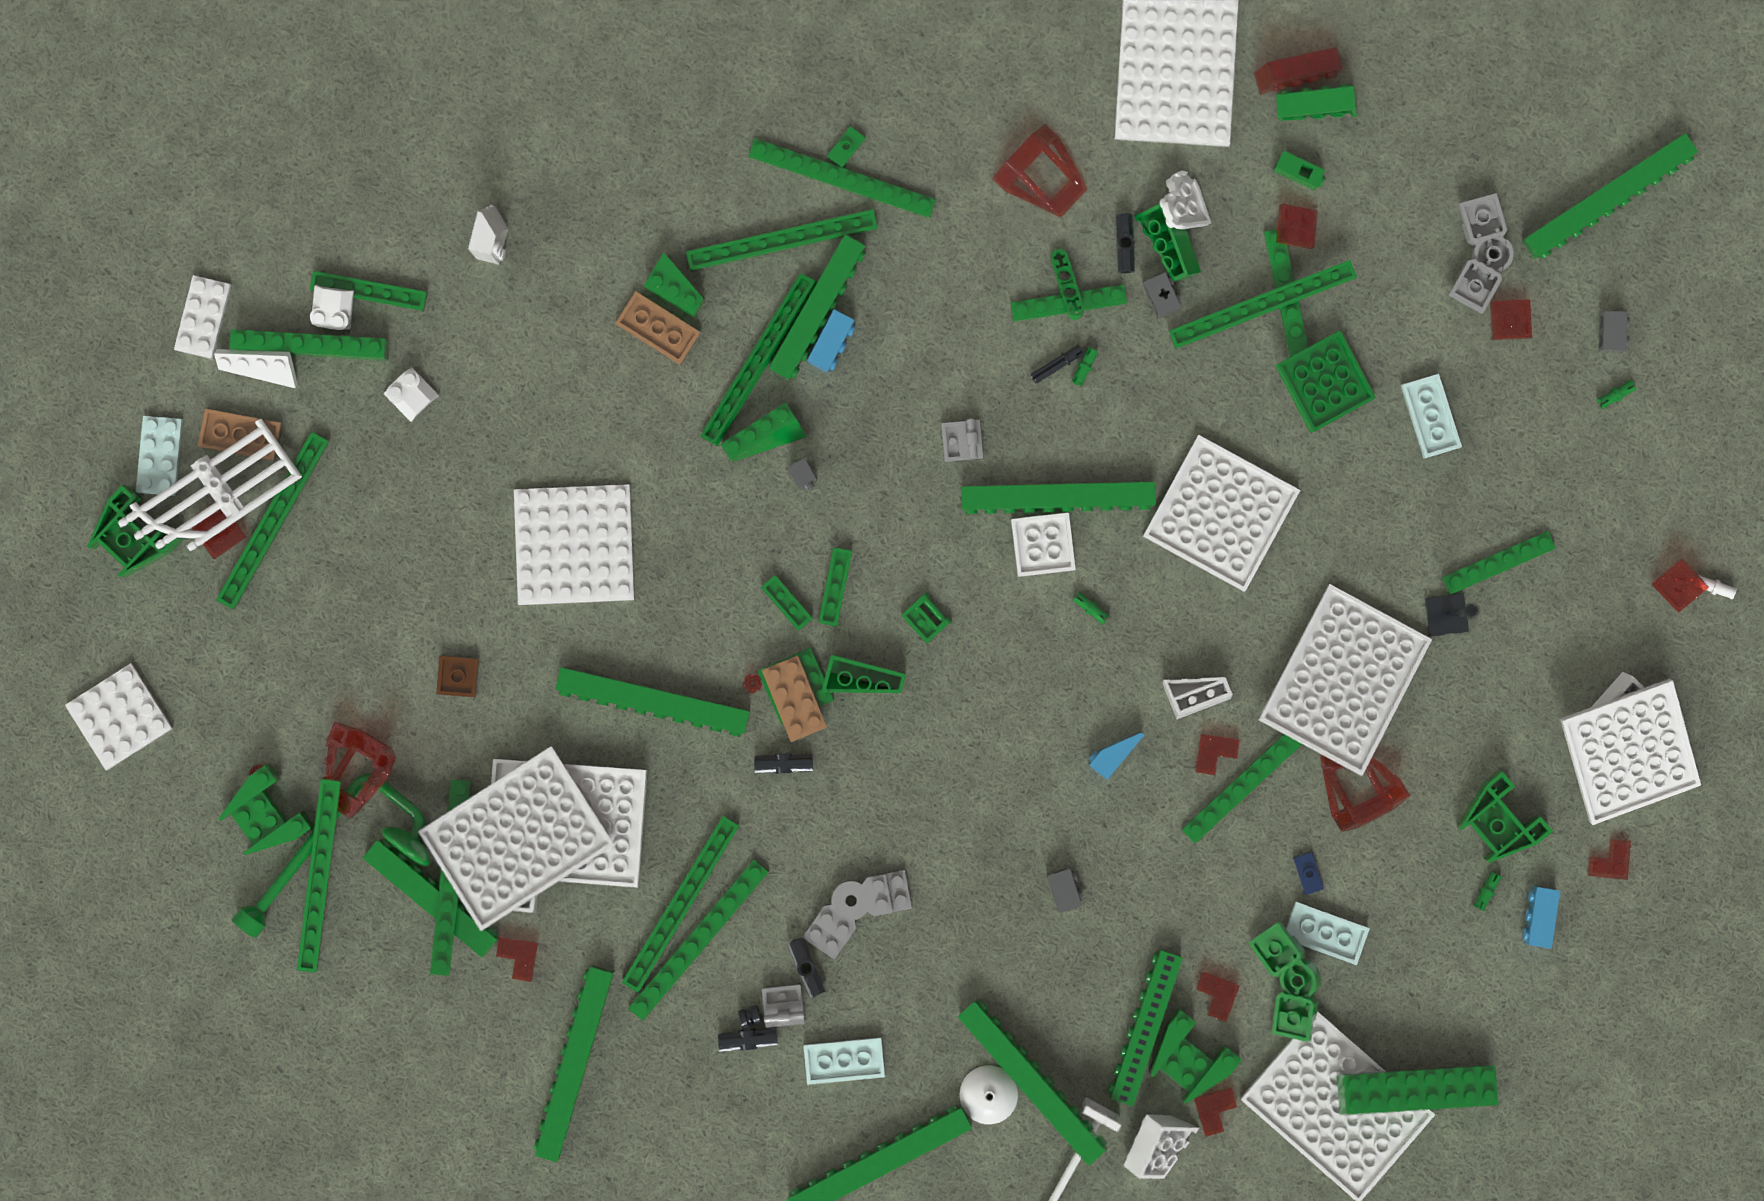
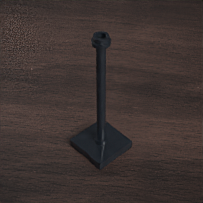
(1449, 614)

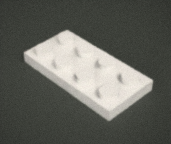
(202, 317)

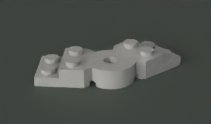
(1484, 230)
(876, 895)

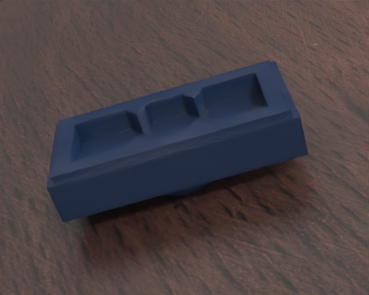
(1308, 873)

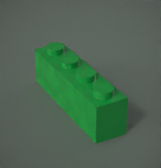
(1170, 243)
(768, 432)
(857, 677)

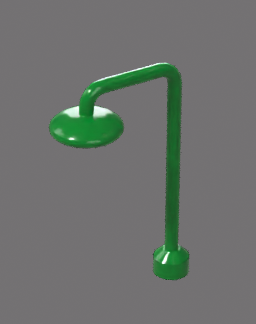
(252, 918)

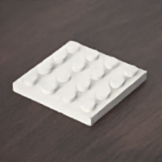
(119, 716)

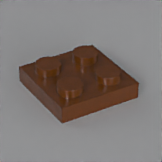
(457, 676)

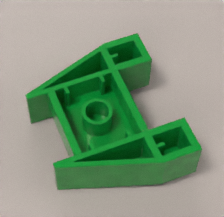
(121, 542)
(260, 816)
(1497, 824)
(1186, 1062)

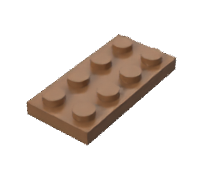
(658, 328)
(224, 429)
(794, 698)

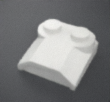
(332, 308)
(410, 393)

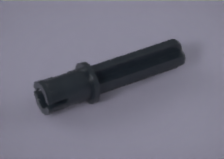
(1056, 364)

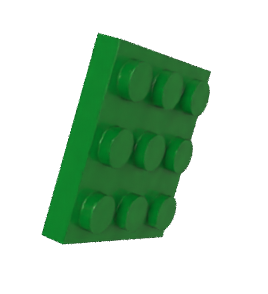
(813, 675)

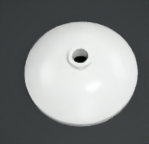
(981, 1082)

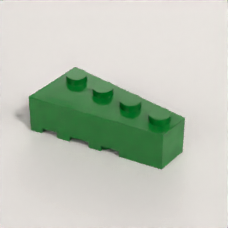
(1317, 103)

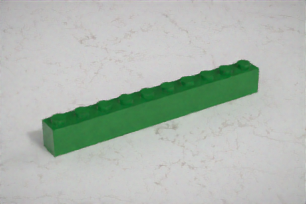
(1607, 198)
(1058, 497)
(653, 701)
(574, 1063)
(1033, 1082)
(886, 1157)

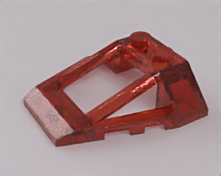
(1024, 156)
(368, 746)
(1377, 806)

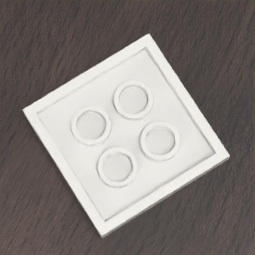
(1043, 544)

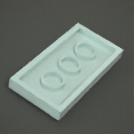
(1431, 416)
(158, 454)
(1327, 933)
(844, 1060)

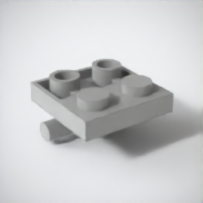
(962, 440)
(783, 1005)

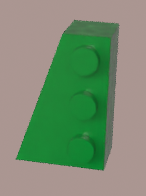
(673, 287)

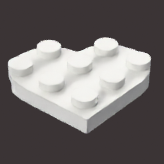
(1184, 204)

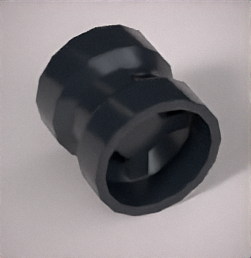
(749, 1017)

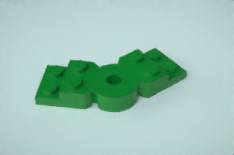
(1285, 959)

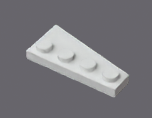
(262, 365)

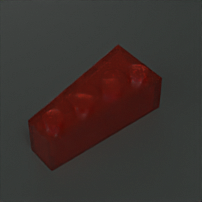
(1298, 70)

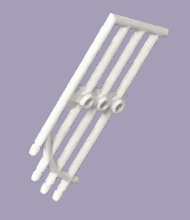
(219, 490)

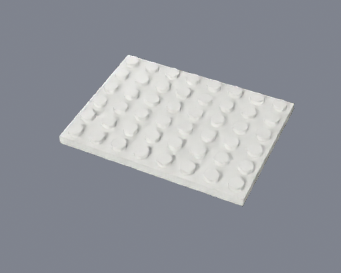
(1176, 71)
(1345, 679)
(619, 805)
(516, 838)
(1302, 1104)

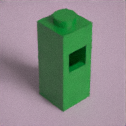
(1300, 171)

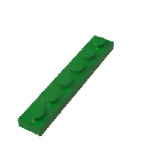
(372, 291)
(1054, 304)
(1498, 563)

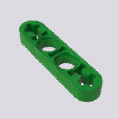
(1067, 284)

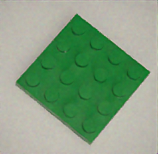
(1325, 381)

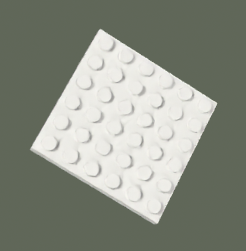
(1221, 513)
(574, 544)
(1630, 751)

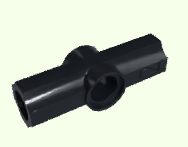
(1125, 256)
(783, 763)
(810, 979)
(747, 1039)

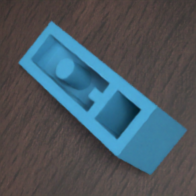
(1110, 758)

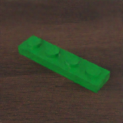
(835, 587)

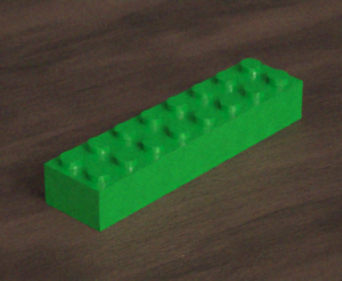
(1417, 1090)

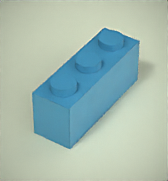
(831, 341)
(1541, 917)

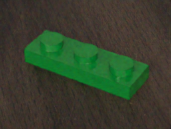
(786, 603)

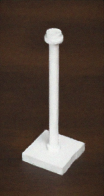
(1100, 1116)

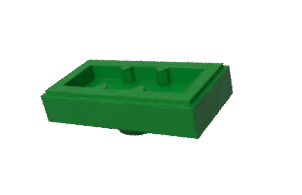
(846, 147)

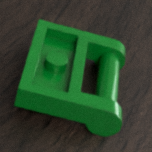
(921, 622)

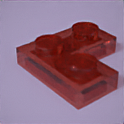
(1210, 748)
(1614, 866)
(523, 953)
(1223, 992)
(1208, 1109)

